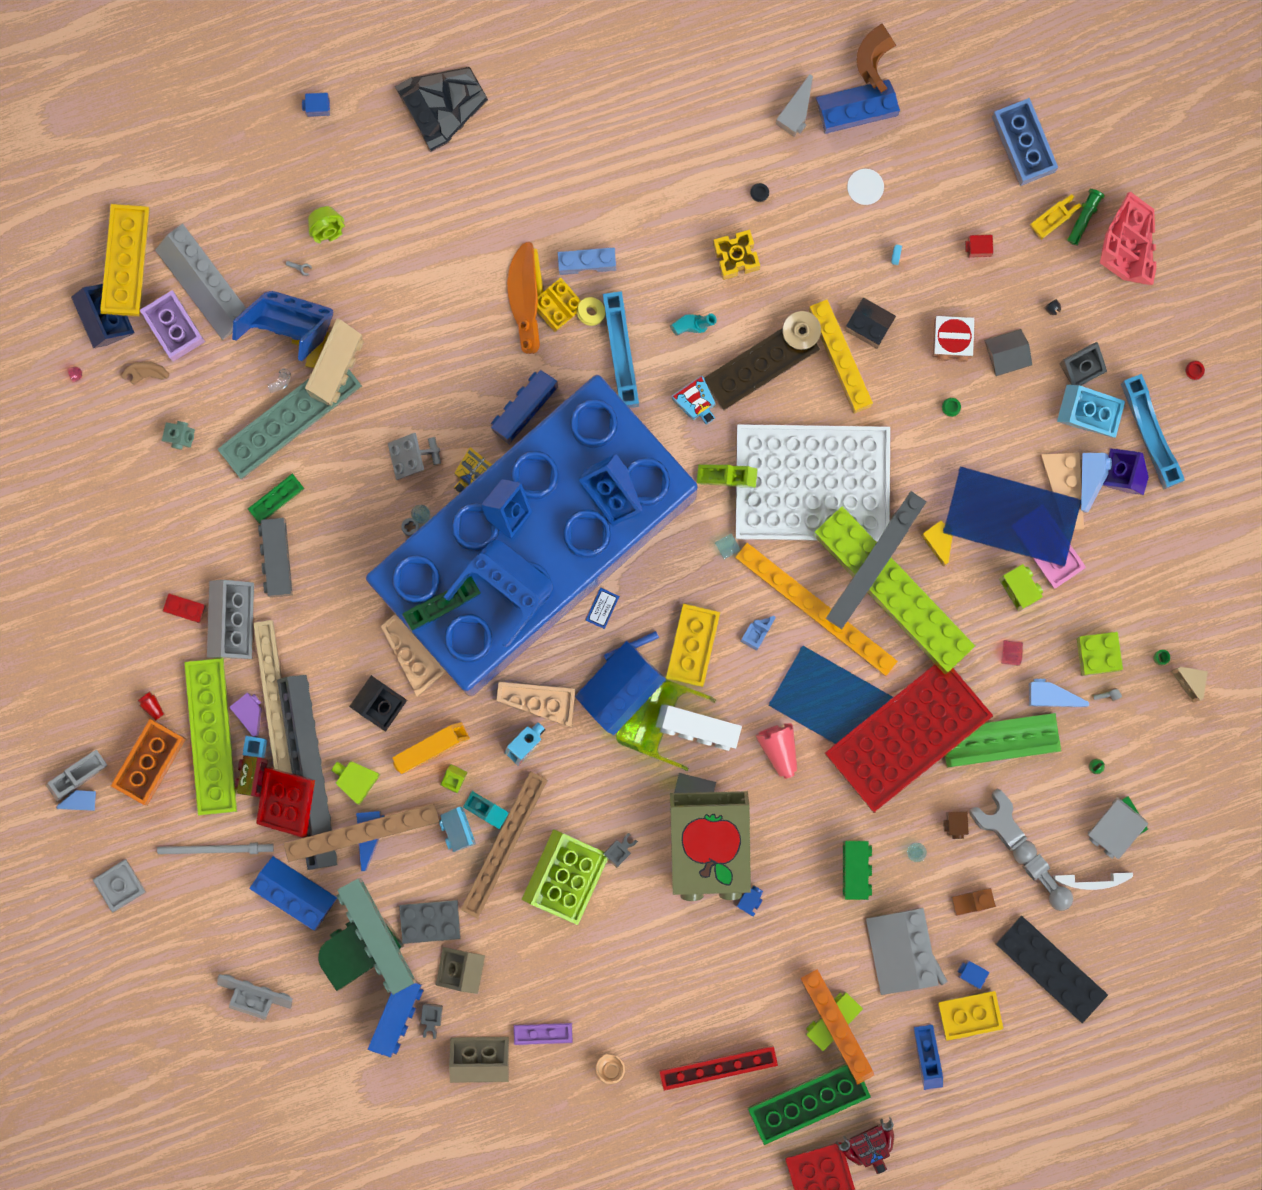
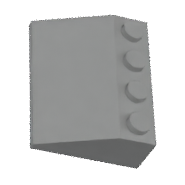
(902, 951)

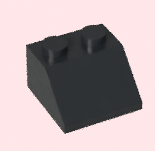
(870, 323)
(378, 703)

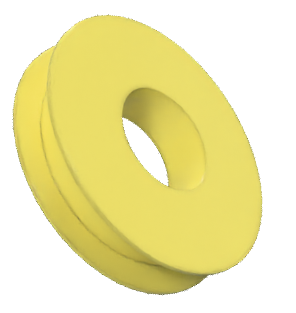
(587, 319)

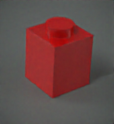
(979, 246)

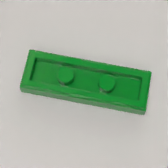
(276, 498)

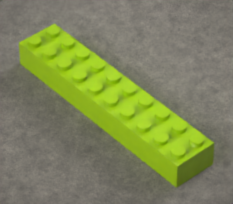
(896, 592)

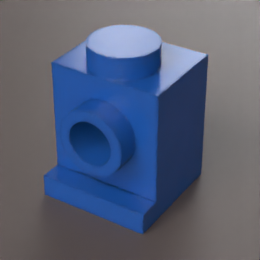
(750, 901)

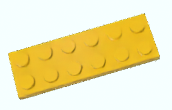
(125, 260)

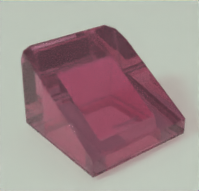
(1012, 653)

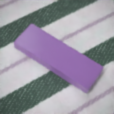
(543, 1034)

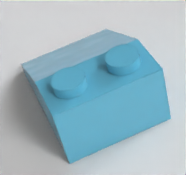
(1091, 410)
(457, 829)

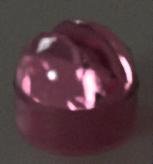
(75, 374)

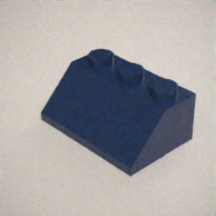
(100, 328)

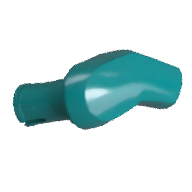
(693, 323)

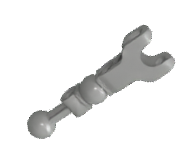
(1023, 850)

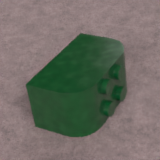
(344, 955)

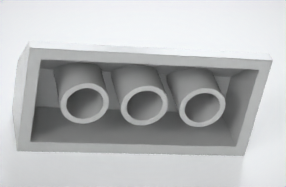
(230, 619)

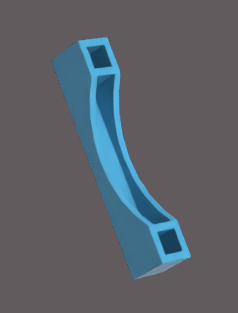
(620, 348)
(1157, 447)

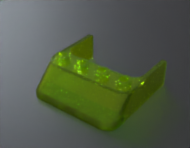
(641, 731)

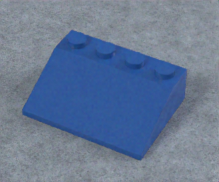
(620, 688)

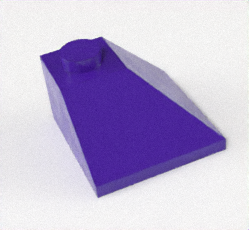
(1127, 472)

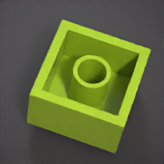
(1021, 587)
(1099, 653)

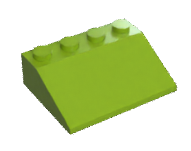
(565, 877)

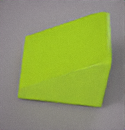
(453, 778)

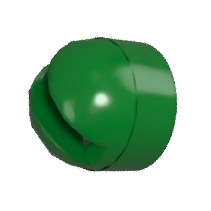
(1164, 656)
(1093, 763)

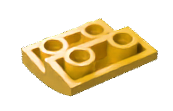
(557, 304)

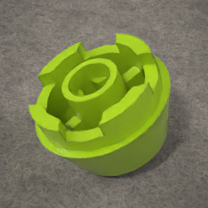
(325, 224)

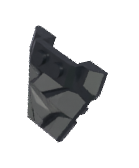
(442, 103)

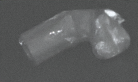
(282, 382)

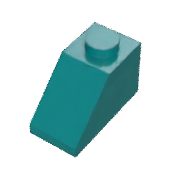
(485, 810)

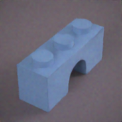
(593, 259)

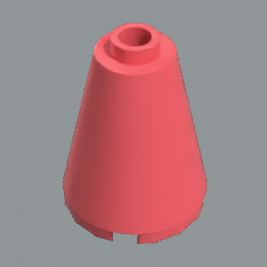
(780, 748)

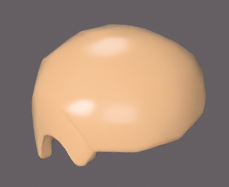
(610, 1069)

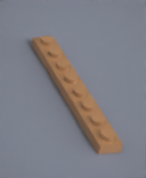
(361, 833)
(504, 844)

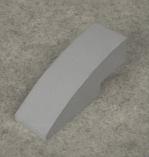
(76, 775)

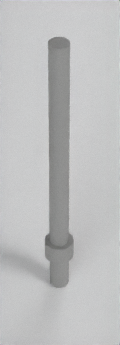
(253, 848)

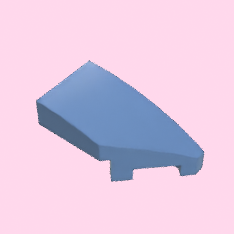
(756, 632)
(79, 801)

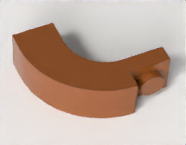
(869, 53)

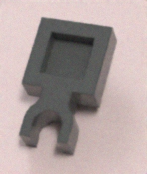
(618, 851)
(431, 1017)

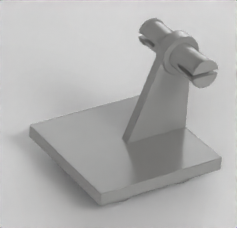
(407, 455)

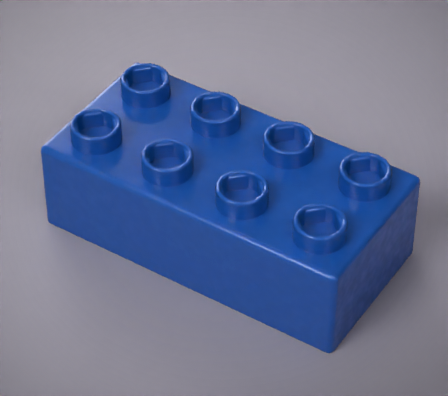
(561, 538)

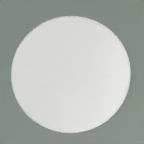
(865, 186)

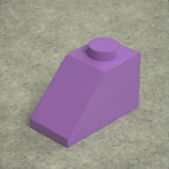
(248, 712)

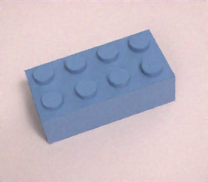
(1024, 142)

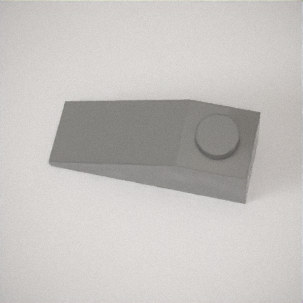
(794, 115)

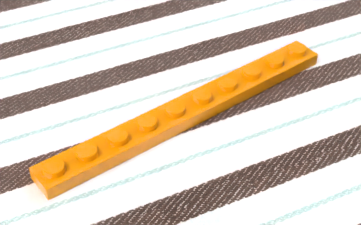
(815, 609)

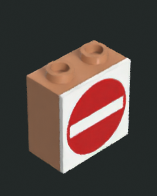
(953, 338)

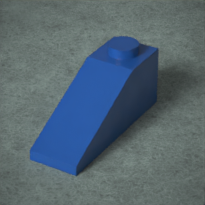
(367, 848)
(928, 1057)

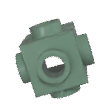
(178, 435)

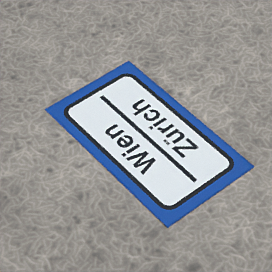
(602, 608)

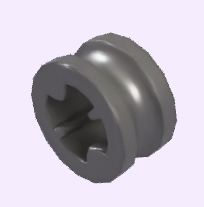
(406, 522)

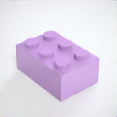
(172, 326)

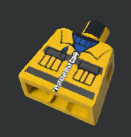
(470, 468)

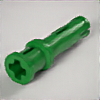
(1089, 208)

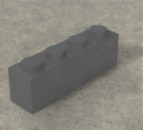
(276, 557)

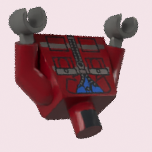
(870, 1146)

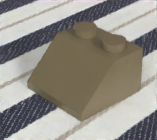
(460, 970)

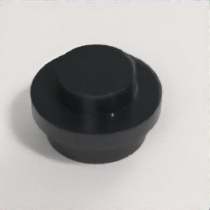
(759, 192)

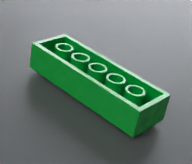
(807, 1103)

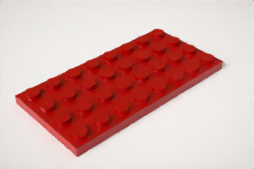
(908, 735)

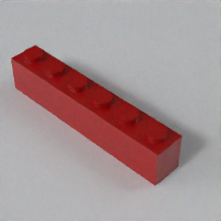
(718, 1068)

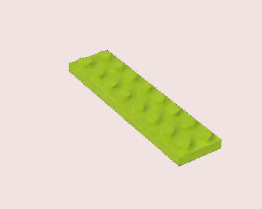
(210, 736)

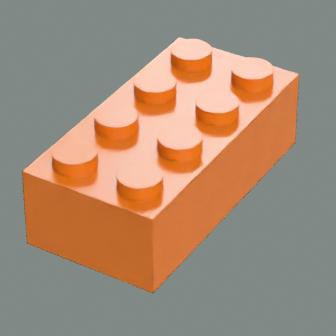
(148, 762)

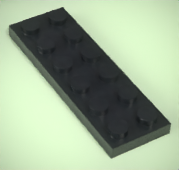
(1051, 969)

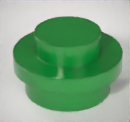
(951, 407)

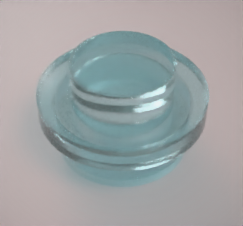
(420, 514)
(916, 852)

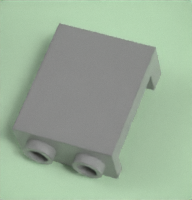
(1117, 829)

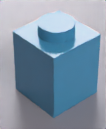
(254, 747)

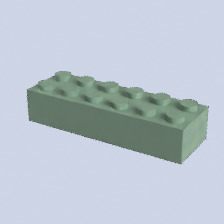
(376, 936)

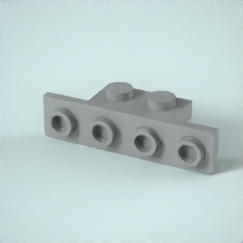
(252, 999)

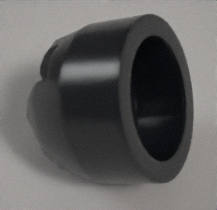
(1052, 306)

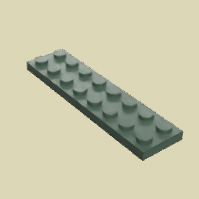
(279, 427)

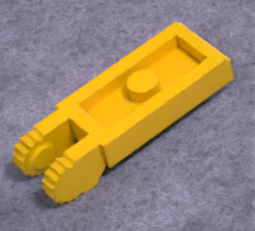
(1053, 217)

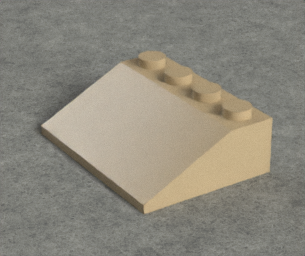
(334, 363)

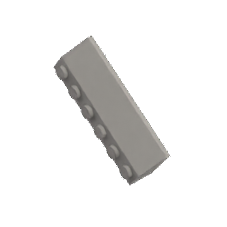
(201, 280)

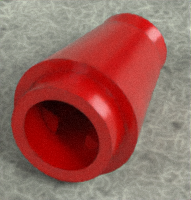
(151, 705)

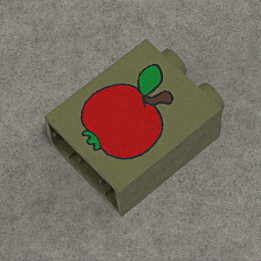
(710, 844)

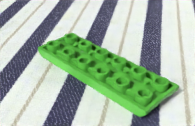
(1007, 740)

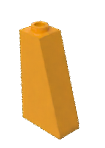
(430, 748)

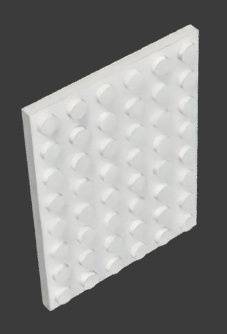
(809, 476)

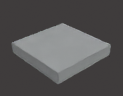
(119, 885)

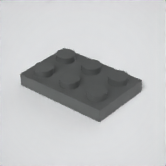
(430, 922)

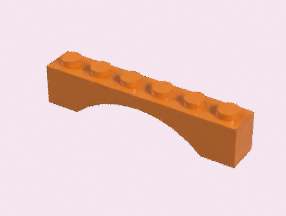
(837, 1026)

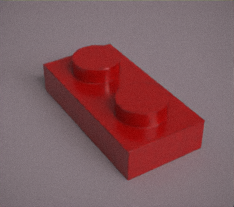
(184, 608)

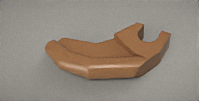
(145, 369)

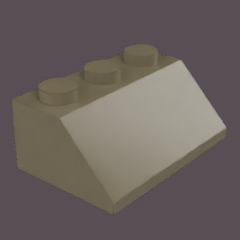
(479, 1059)

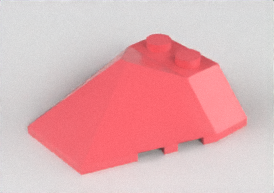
(1129, 242)

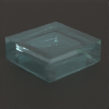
(727, 546)

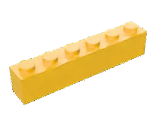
(841, 357)

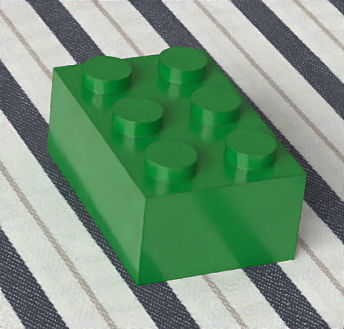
(856, 870)

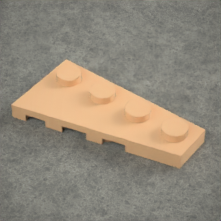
(1065, 477)
(414, 658)
(543, 701)

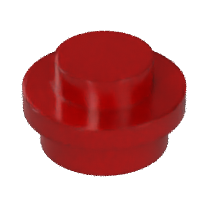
(1195, 370)

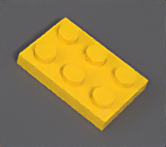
(970, 1015)

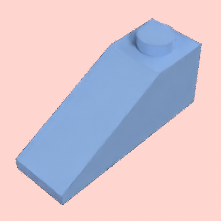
(1094, 473)
(1050, 695)

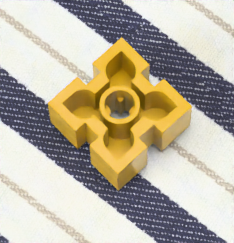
(742, 245)

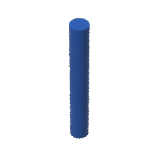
(637, 643)

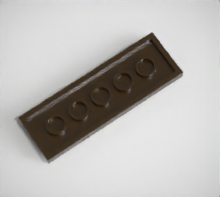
(755, 368)

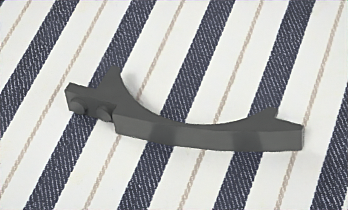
(876, 560)

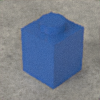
(316, 104)
(972, 974)

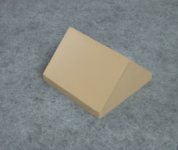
(1192, 681)

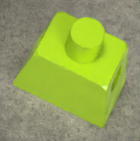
(355, 780)

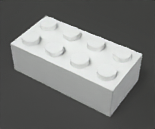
(698, 726)

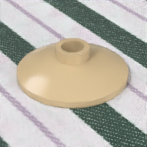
(794, 323)

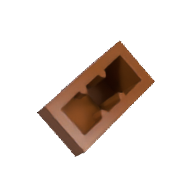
(973, 901)

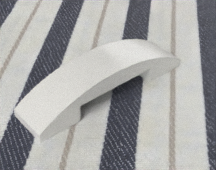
(1116, 879)

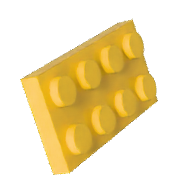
(693, 645)

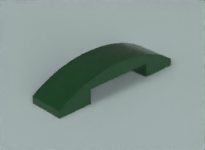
(439, 606)

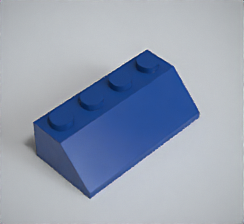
(857, 107)
(525, 406)
(293, 893)
(394, 1019)

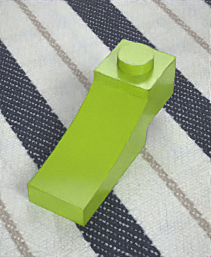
(727, 475)

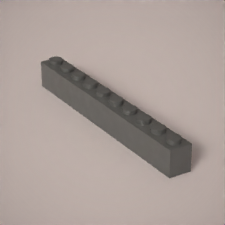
(305, 757)

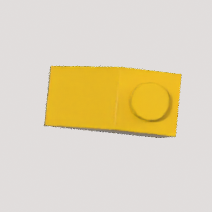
(939, 542)

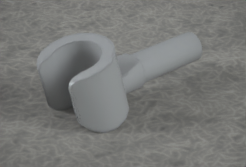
(299, 267)
(1115, 694)

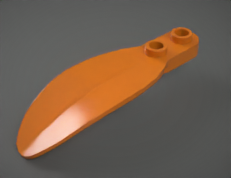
(523, 297)

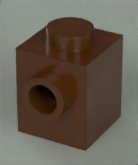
(956, 824)

